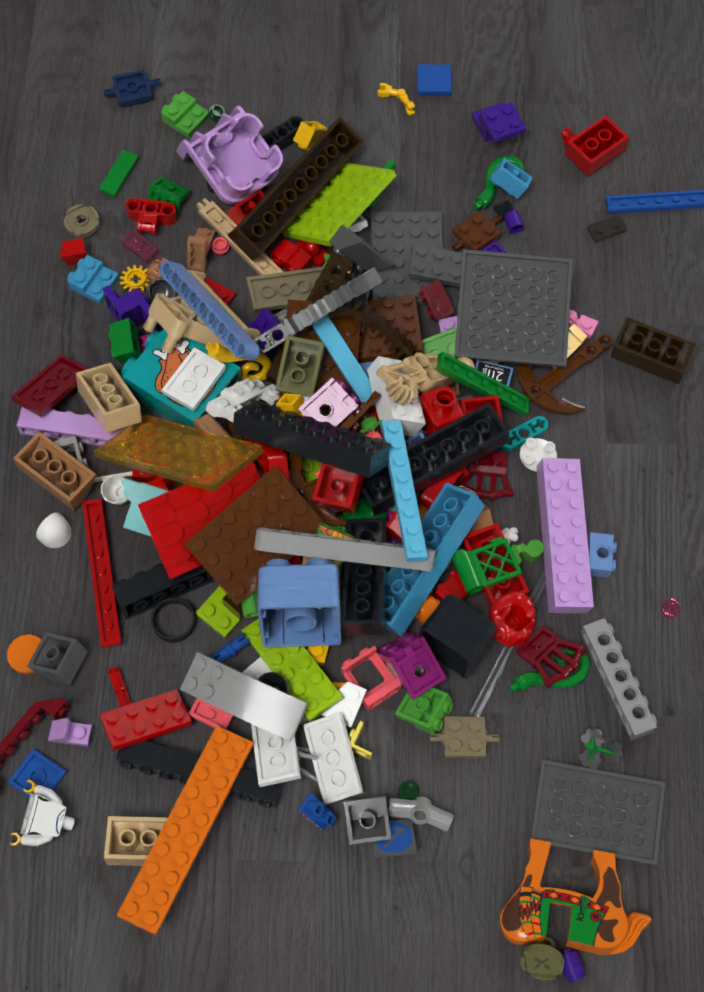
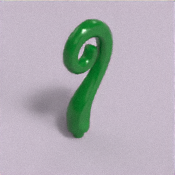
(488, 193)
(531, 679)

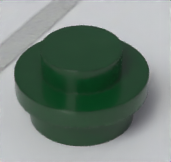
(215, 112)
(408, 790)

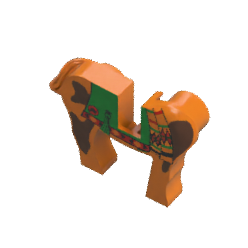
(594, 923)

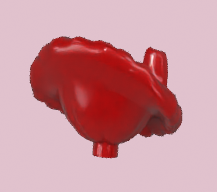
(513, 618)

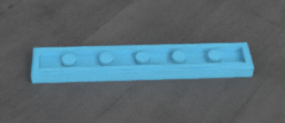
(343, 358)

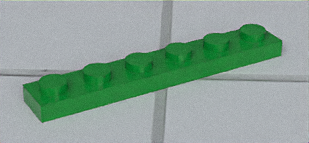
(482, 383)

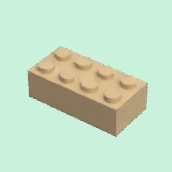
(108, 397)

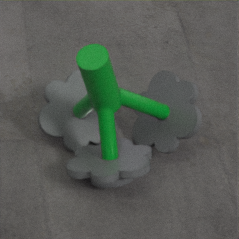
(591, 755)

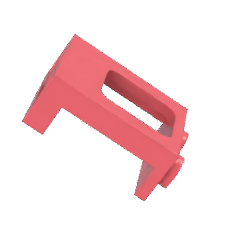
(381, 692)

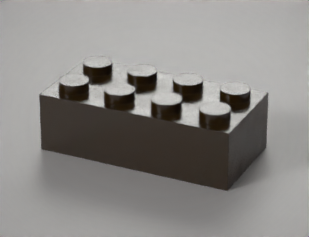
(652, 350)

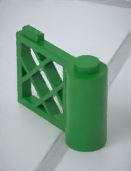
(470, 568)

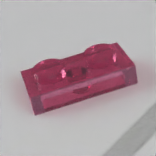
(139, 246)

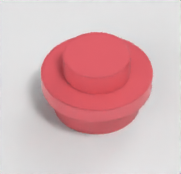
(220, 246)

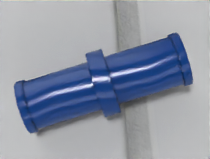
(231, 648)

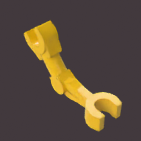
(386, 91)

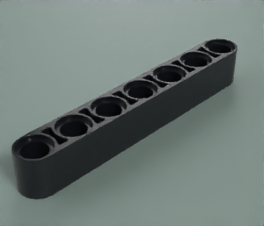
(281, 136)

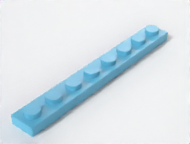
(404, 492)

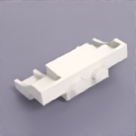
(241, 395)

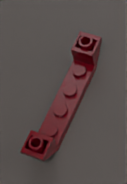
(54, 708)

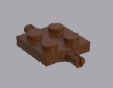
(476, 232)

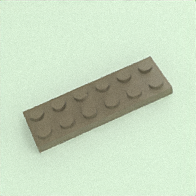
(275, 289)

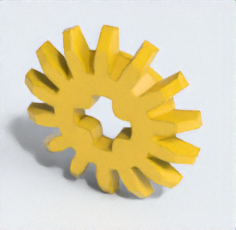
(129, 275)

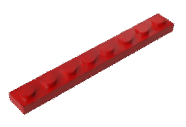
(101, 573)

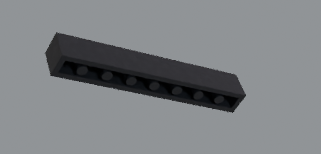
(179, 765)

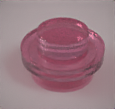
(670, 608)

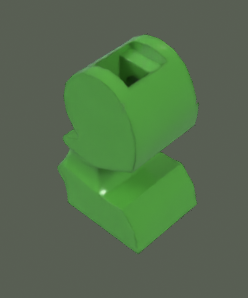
(531, 552)

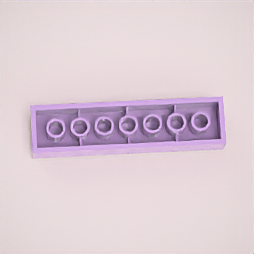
(564, 536)

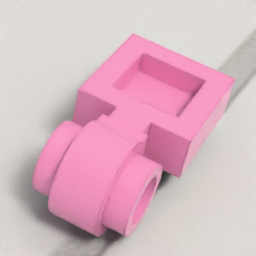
(585, 323)

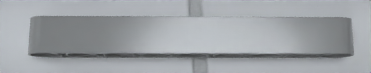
(338, 549)

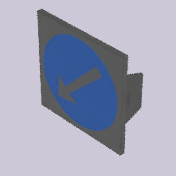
(401, 841)

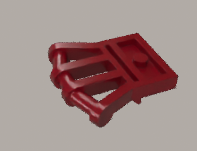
(490, 465)
(542, 646)

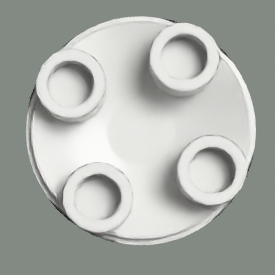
(534, 450)

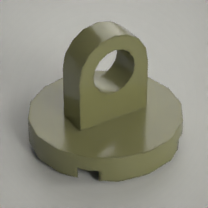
(542, 960)

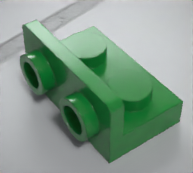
(168, 191)

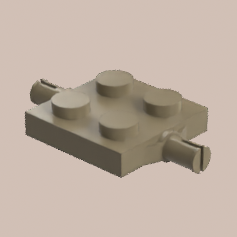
(464, 737)

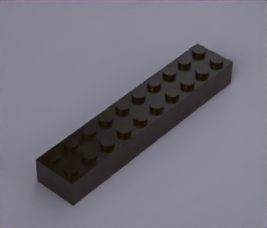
(295, 189)

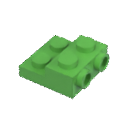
(184, 114)
(426, 710)

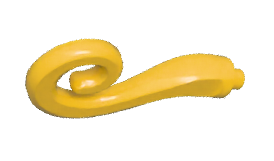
(222, 354)

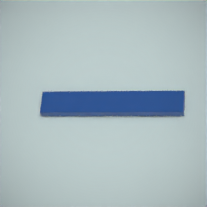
(655, 201)

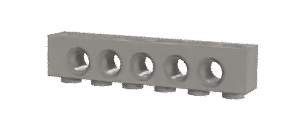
(634, 726)

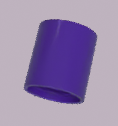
(514, 222)

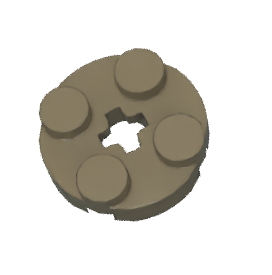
(85, 229)

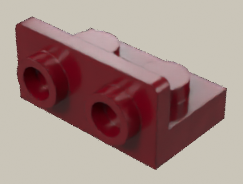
(436, 300)

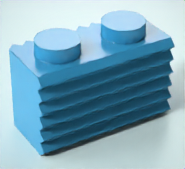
(510, 178)

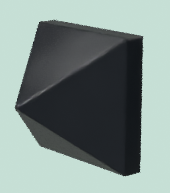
(503, 208)

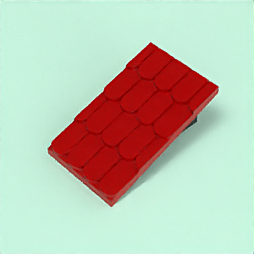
(185, 511)

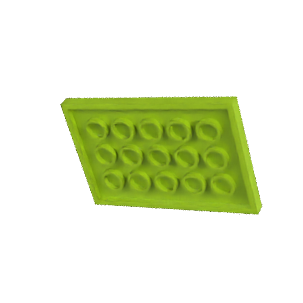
(339, 203)

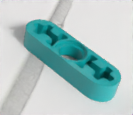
(527, 426)

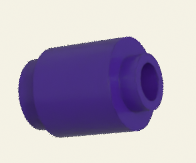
(573, 965)

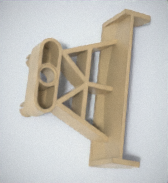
(181, 321)

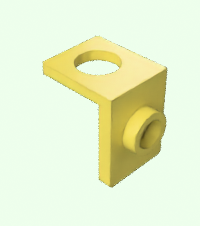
(353, 737)

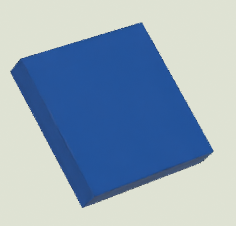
(434, 79)
(39, 770)

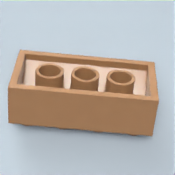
(55, 470)

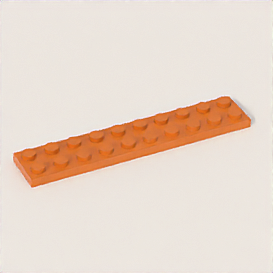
(185, 831)

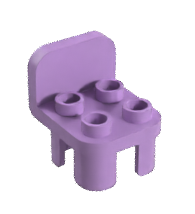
(234, 156)

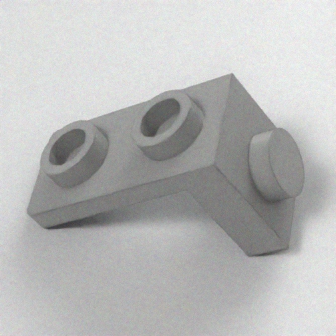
(71, 445)

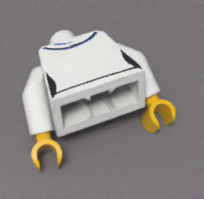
(43, 817)

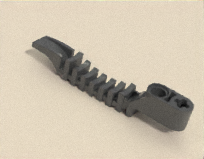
(321, 308)

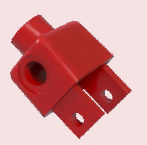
(440, 408)

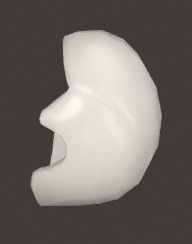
(113, 490)

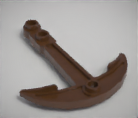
(552, 379)
(307, 491)

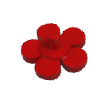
(567, 135)

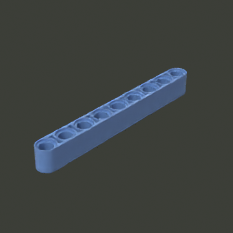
(209, 310)

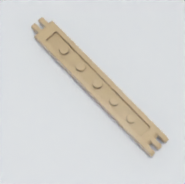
(223, 226)

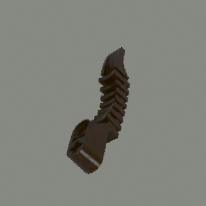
(370, 317)

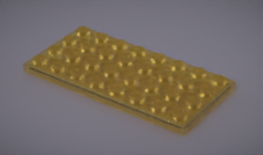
(179, 452)

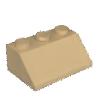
(131, 839)

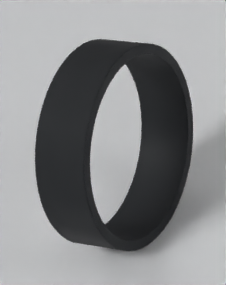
(159, 606)

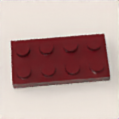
(48, 386)

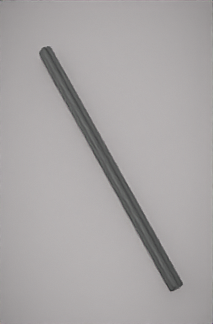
(503, 657)

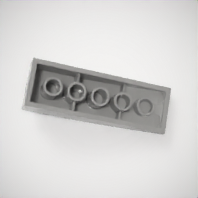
(244, 696)

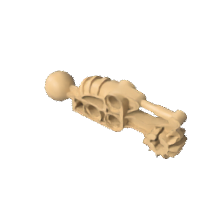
(421, 376)

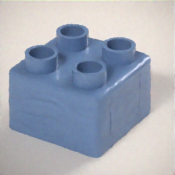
(299, 603)

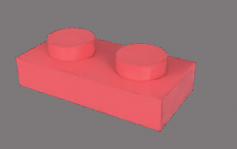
(210, 715)

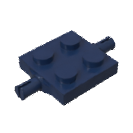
(132, 88)

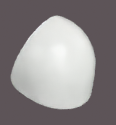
(54, 531)

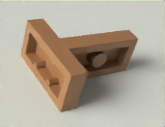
(198, 248)

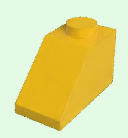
(308, 133)

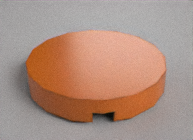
(21, 652)

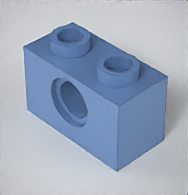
(601, 544)

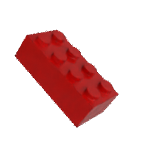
(482, 538)

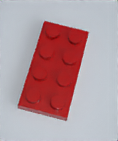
(145, 719)

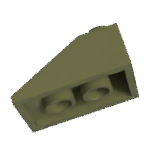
(300, 366)

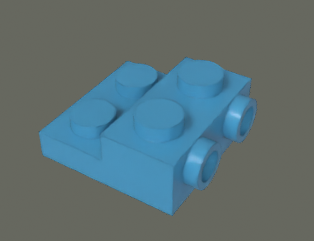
(91, 278)

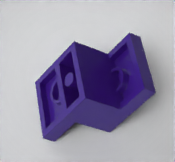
(498, 122)
(130, 305)
(264, 322)

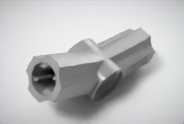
(420, 812)

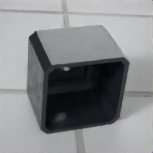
(458, 635)

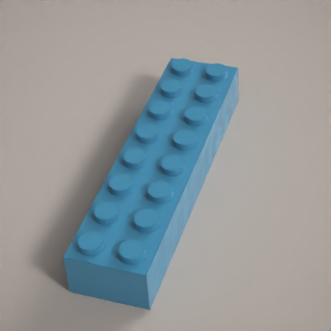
(443, 530)

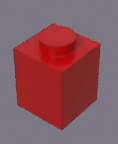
(73, 251)

